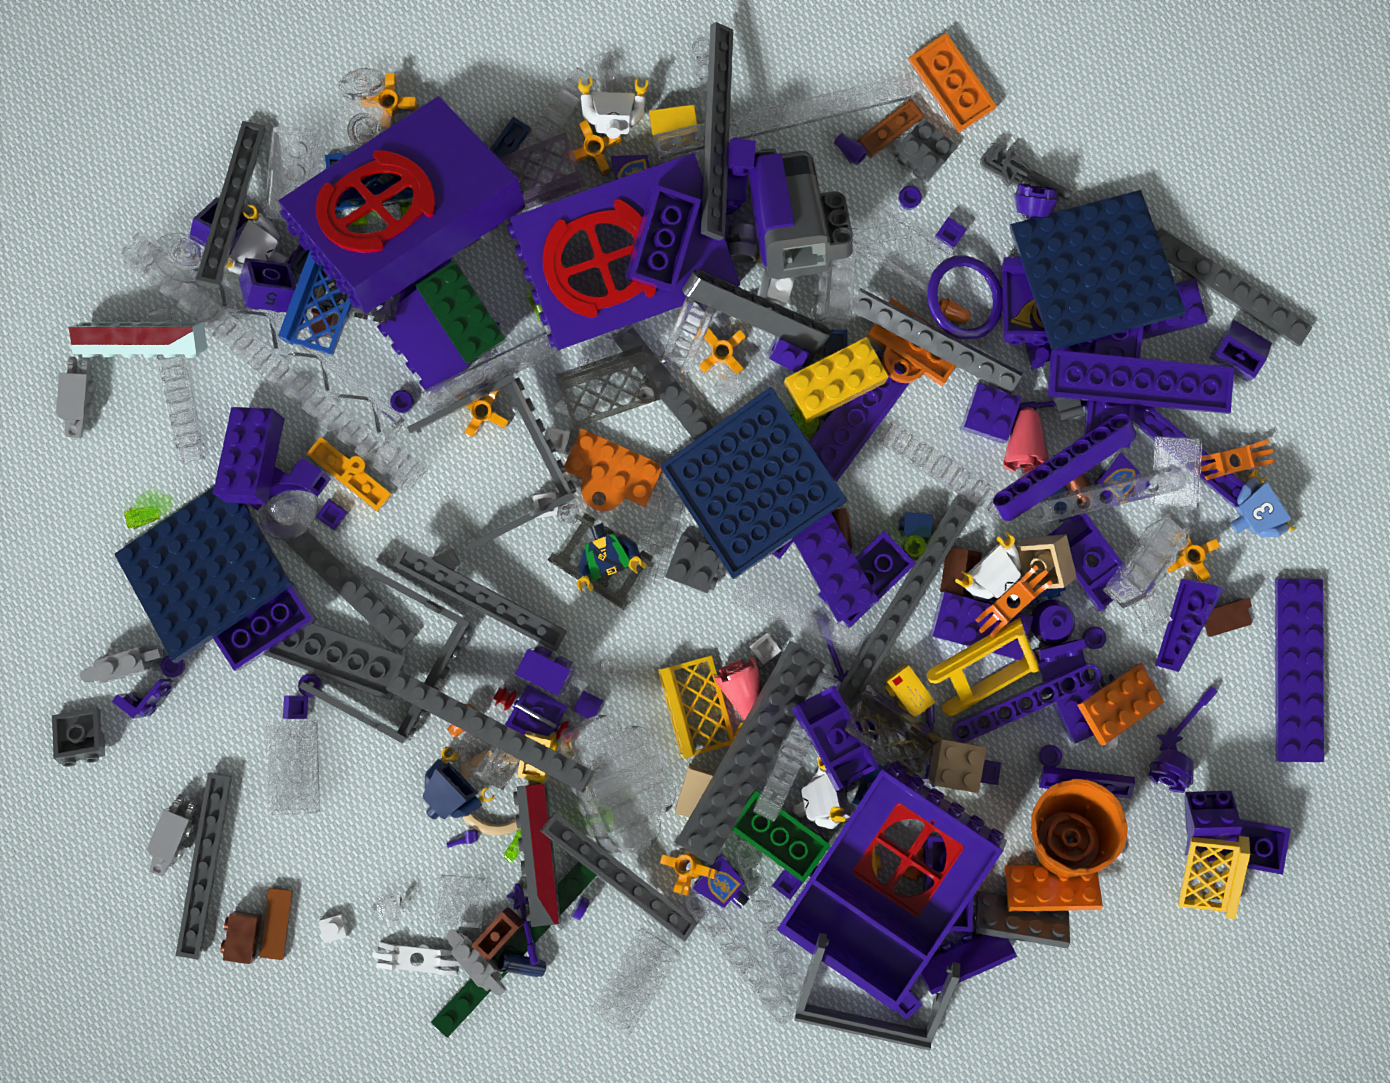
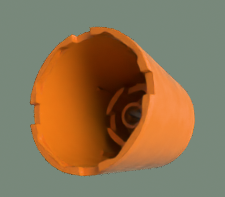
(1088, 816)

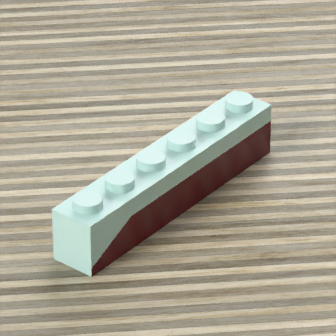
(138, 338)

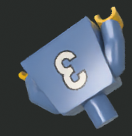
(1260, 510)

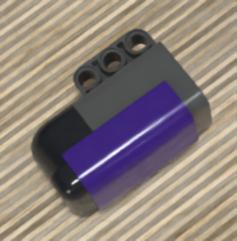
(794, 221)

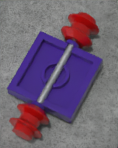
(533, 711)

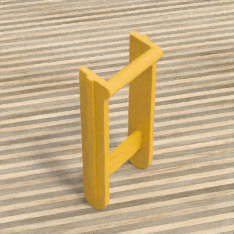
(953, 667)

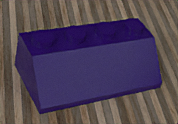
(973, 953)

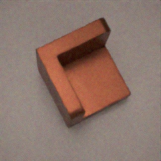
(320, 325)

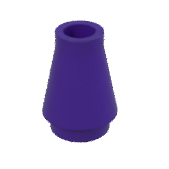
(851, 149)

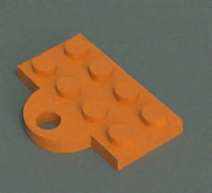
(913, 358)
(611, 471)

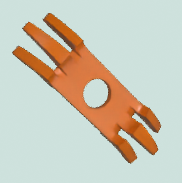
(1246, 457)
(1023, 591)

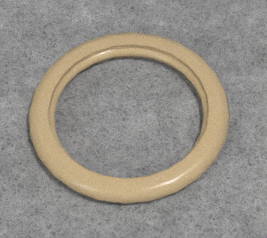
(477, 823)

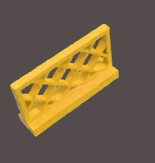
(677, 712)
(1235, 874)

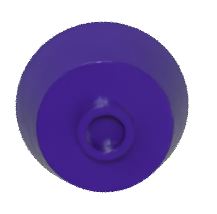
(1035, 200)
(1052, 622)
(1173, 770)

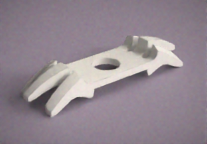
(403, 959)

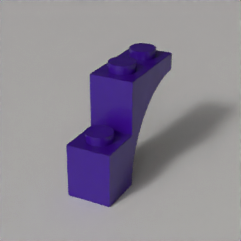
(740, 162)
(302, 478)

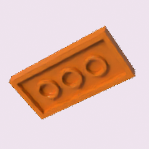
(952, 83)
(1120, 704)
(1041, 890)

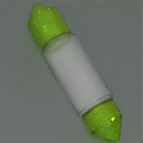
(396, 209)

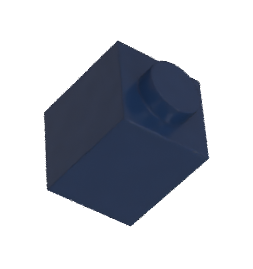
(916, 524)

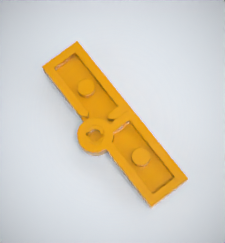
(350, 473)

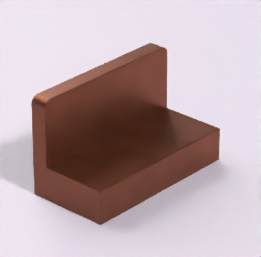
(956, 562)
(1228, 617)

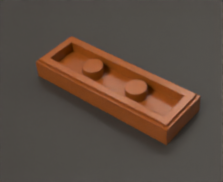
(891, 128)
(276, 923)

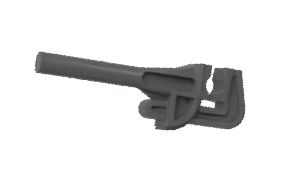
(1013, 170)

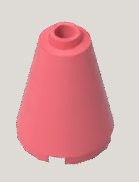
(1026, 442)
(740, 684)

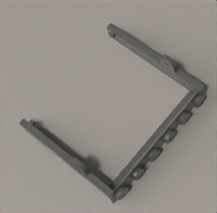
(536, 430)
(438, 671)
(868, 1026)

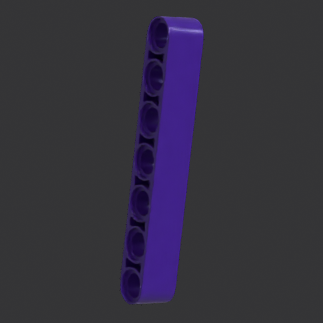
(1064, 467)
(1037, 702)

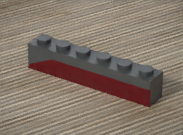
(538, 855)

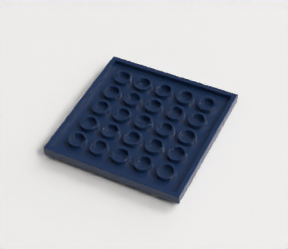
(1097, 270)
(753, 483)
(202, 572)

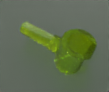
(510, 854)

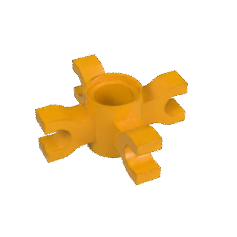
(390, 92)
(598, 156)
(730, 361)
(476, 421)
(1199, 569)
(680, 863)

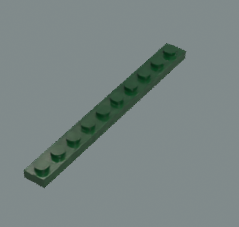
(470, 994)

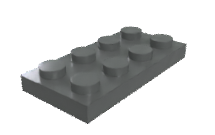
(1038, 927)

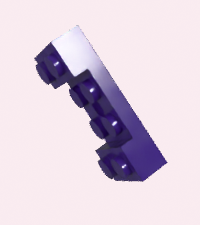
(1086, 540)
(821, 717)

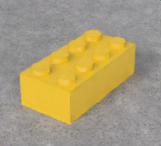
(835, 380)

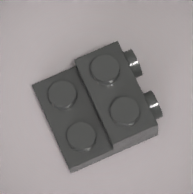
(924, 150)
(694, 565)
(78, 737)

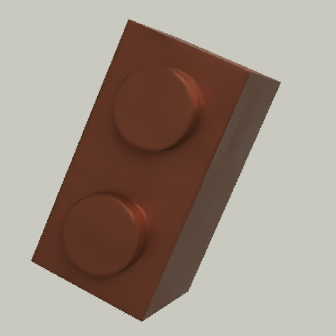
(498, 933)
(241, 937)

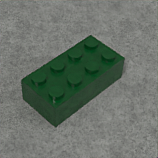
(461, 312)

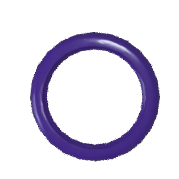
(933, 303)

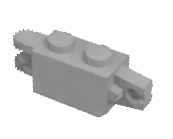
(75, 397)
(121, 665)
(170, 835)
(482, 972)

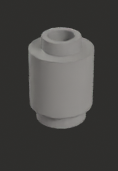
(447, 558)

